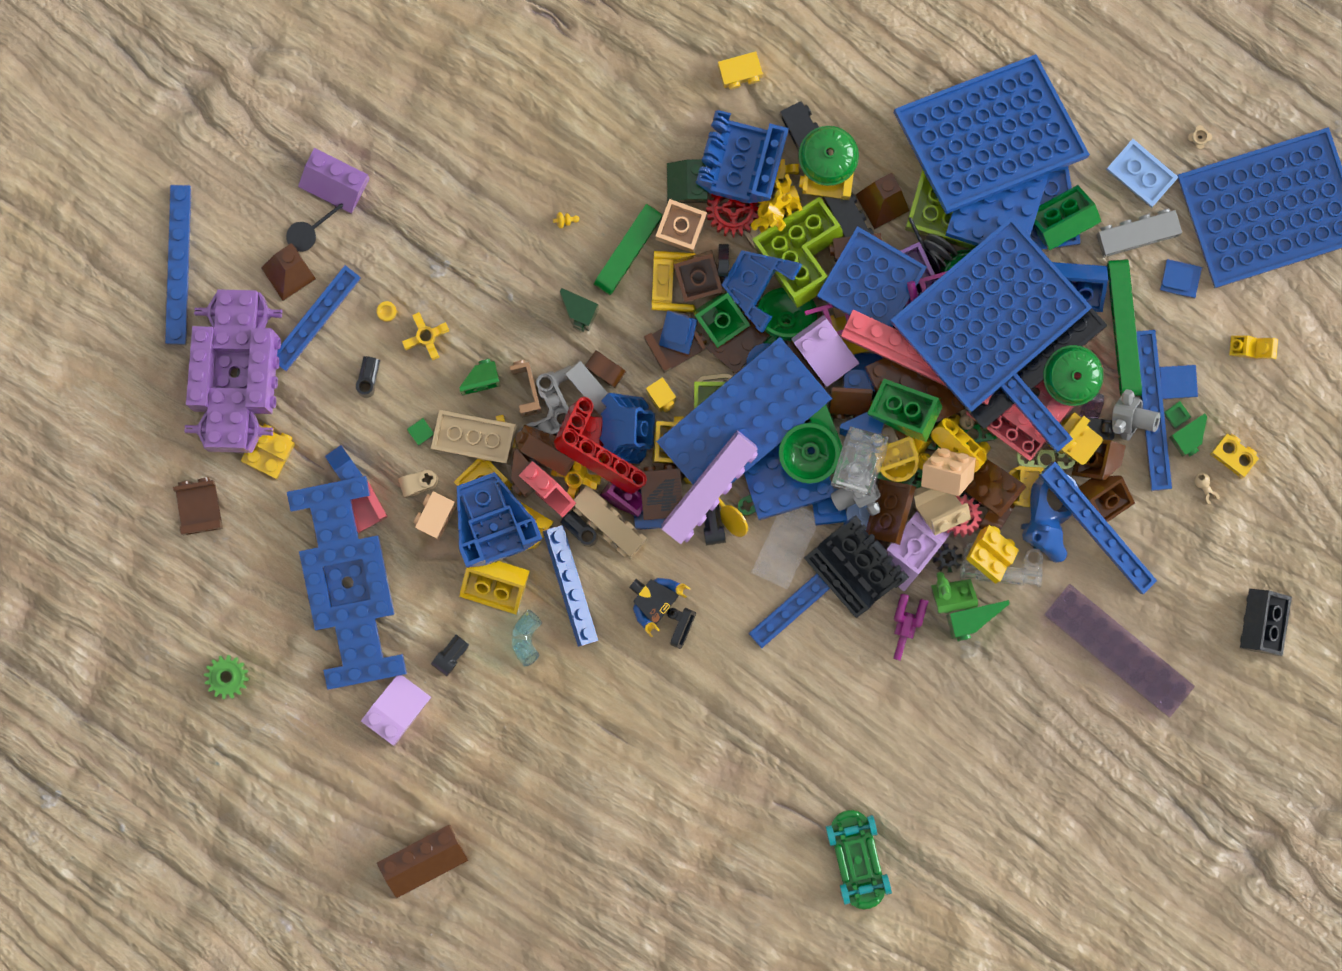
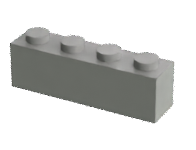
(1139, 233)

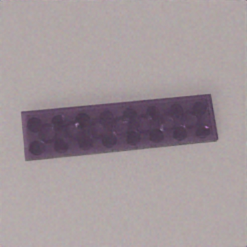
(1119, 650)

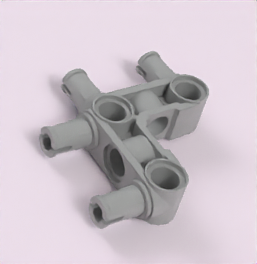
(554, 402)

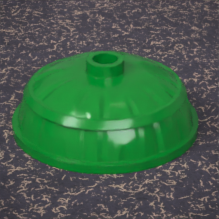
(825, 168)
(782, 310)
(1060, 372)
(799, 462)

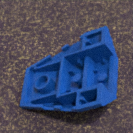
(492, 522)

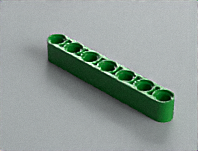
(1124, 326)

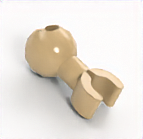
(965, 420)
(1204, 484)

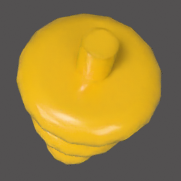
(560, 219)

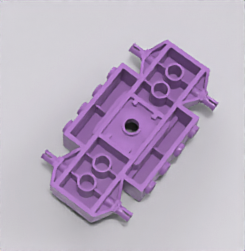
(232, 342)

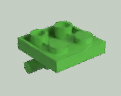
(953, 595)

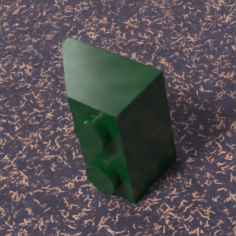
(682, 181)
(579, 310)

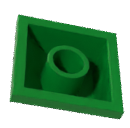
(721, 319)
(481, 378)

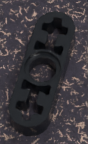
(723, 260)

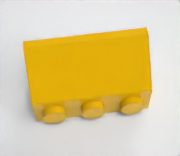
(495, 585)

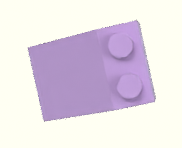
(825, 350)
(396, 709)

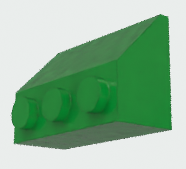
(1065, 217)

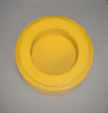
(386, 311)

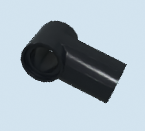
(368, 374)
(578, 527)
(714, 530)
(448, 658)

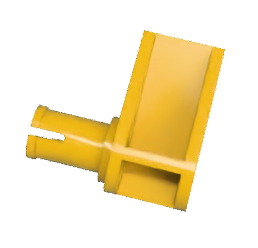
(952, 437)

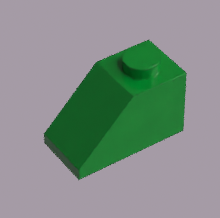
(1190, 436)

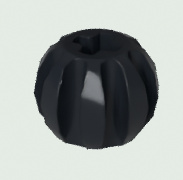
(953, 555)

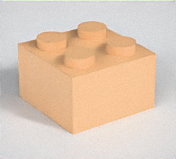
(681, 226)
(948, 471)
(435, 515)

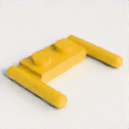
(663, 282)

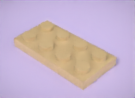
(473, 437)

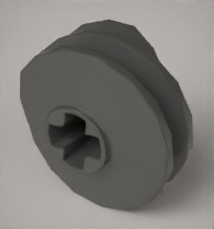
(939, 248)

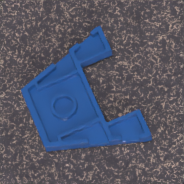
(750, 278)

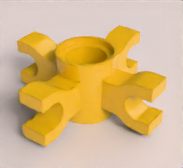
(786, 187)
(772, 212)
(416, 340)
(574, 482)

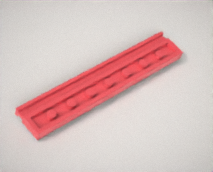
(887, 343)

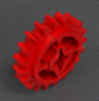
(726, 211)

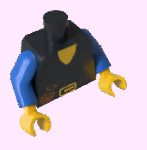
(655, 600)

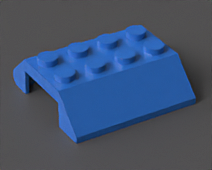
(741, 159)

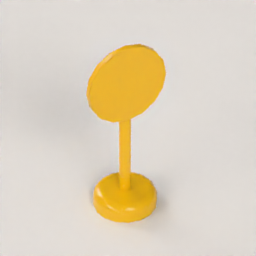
(731, 518)

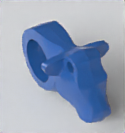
(1044, 528)

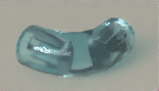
(522, 638)

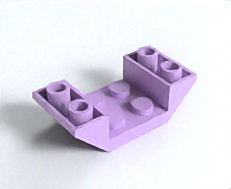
(916, 548)

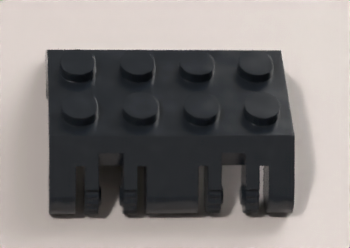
(855, 566)

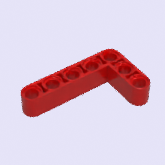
(593, 451)

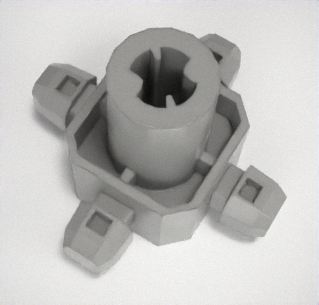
(1129, 416)
(845, 498)

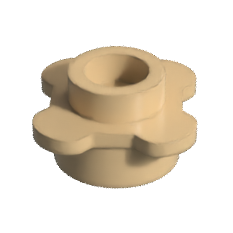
(1200, 131)

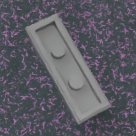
(587, 385)

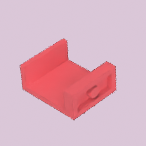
(547, 489)
(367, 511)

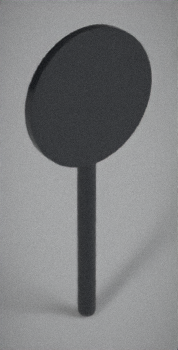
(303, 234)
(931, 258)

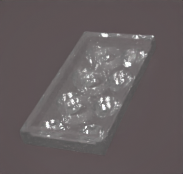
(785, 547)

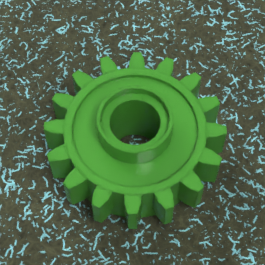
(217, 671)

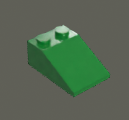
(905, 409)
(969, 621)

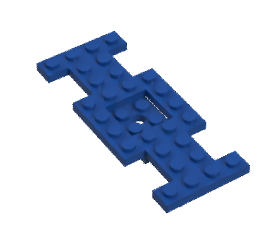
(355, 607)

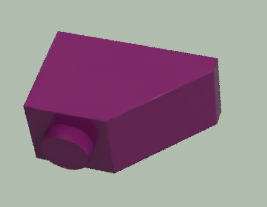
(622, 500)

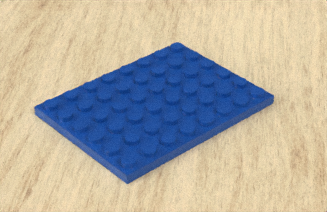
(991, 133)
(1267, 207)
(990, 314)

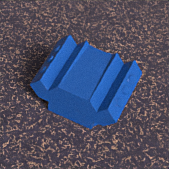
(627, 427)

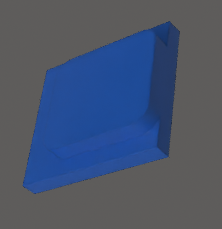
(1181, 278)
(678, 332)
(1179, 381)
(827, 513)

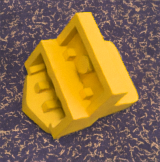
(1084, 439)

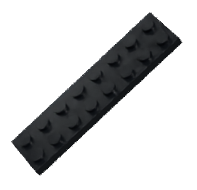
(1032, 374)

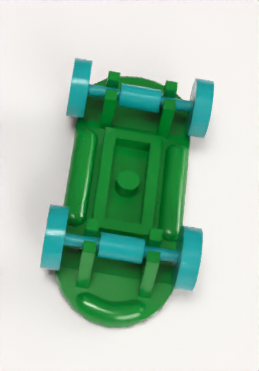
(858, 859)

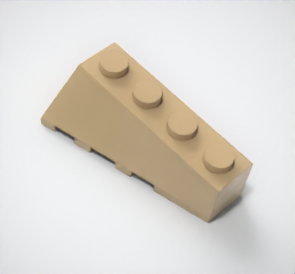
(609, 522)

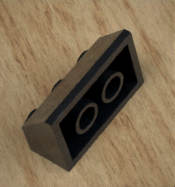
(1265, 622)

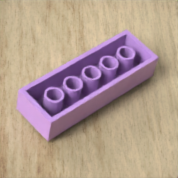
(709, 487)

